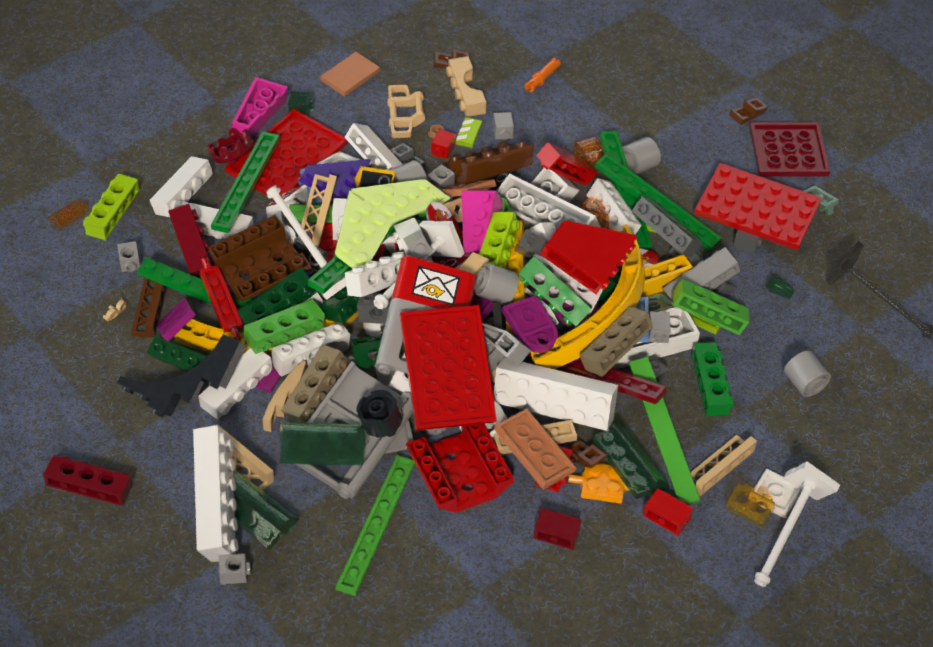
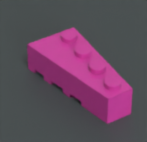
(259, 105)
(476, 216)

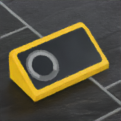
(372, 176)

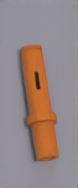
(539, 77)

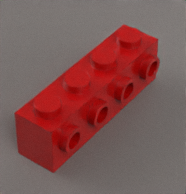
(566, 164)

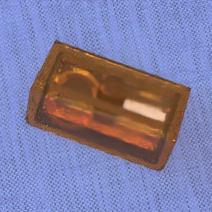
(68, 214)

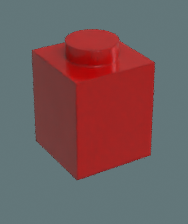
(443, 144)

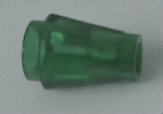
(780, 287)

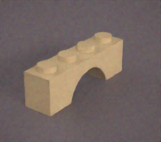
(471, 100)

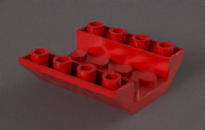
(476, 464)

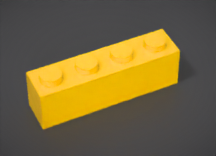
(662, 273)

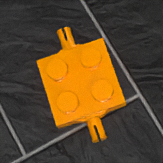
(600, 484)

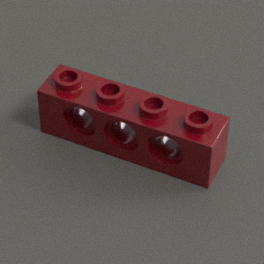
(74, 476)

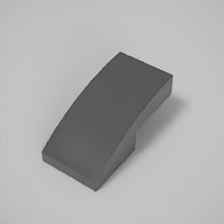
(406, 154)

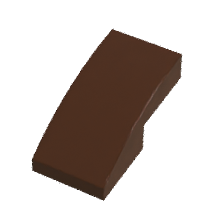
(441, 60)
(749, 111)
(586, 455)

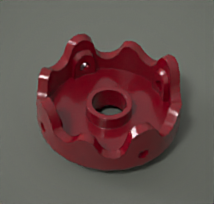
(231, 148)

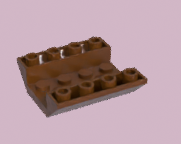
(490, 162)
(254, 254)

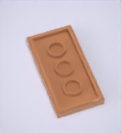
(535, 448)

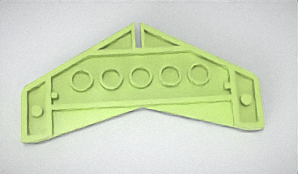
(374, 210)

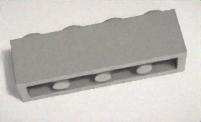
(708, 273)

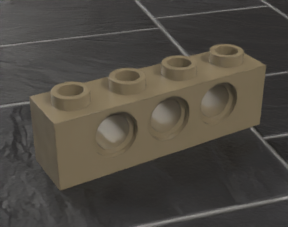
(616, 341)
(315, 384)

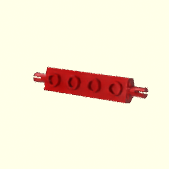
(220, 299)

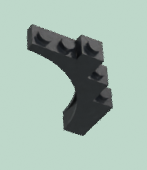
(212, 371)

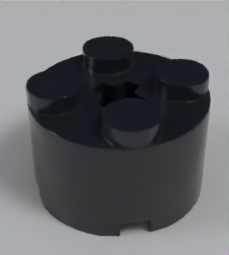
(379, 414)

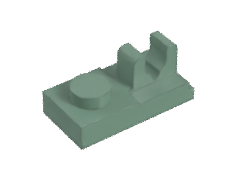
(828, 201)

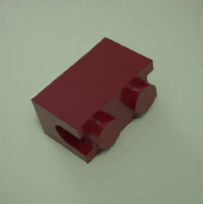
(557, 528)

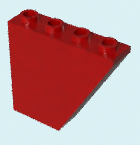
(588, 253)

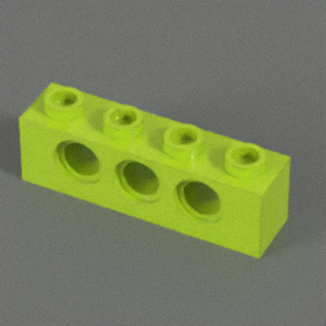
(111, 206)
(500, 238)

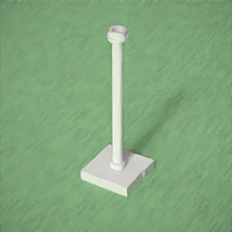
(273, 193)
(443, 243)
(813, 484)

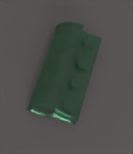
(321, 443)
(630, 461)
(260, 513)

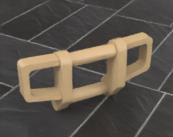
(408, 101)

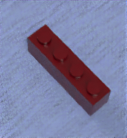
(190, 238)

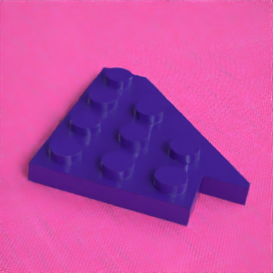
(345, 175)

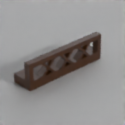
(154, 307)

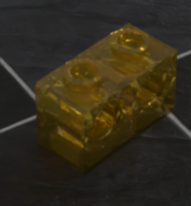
(747, 509)

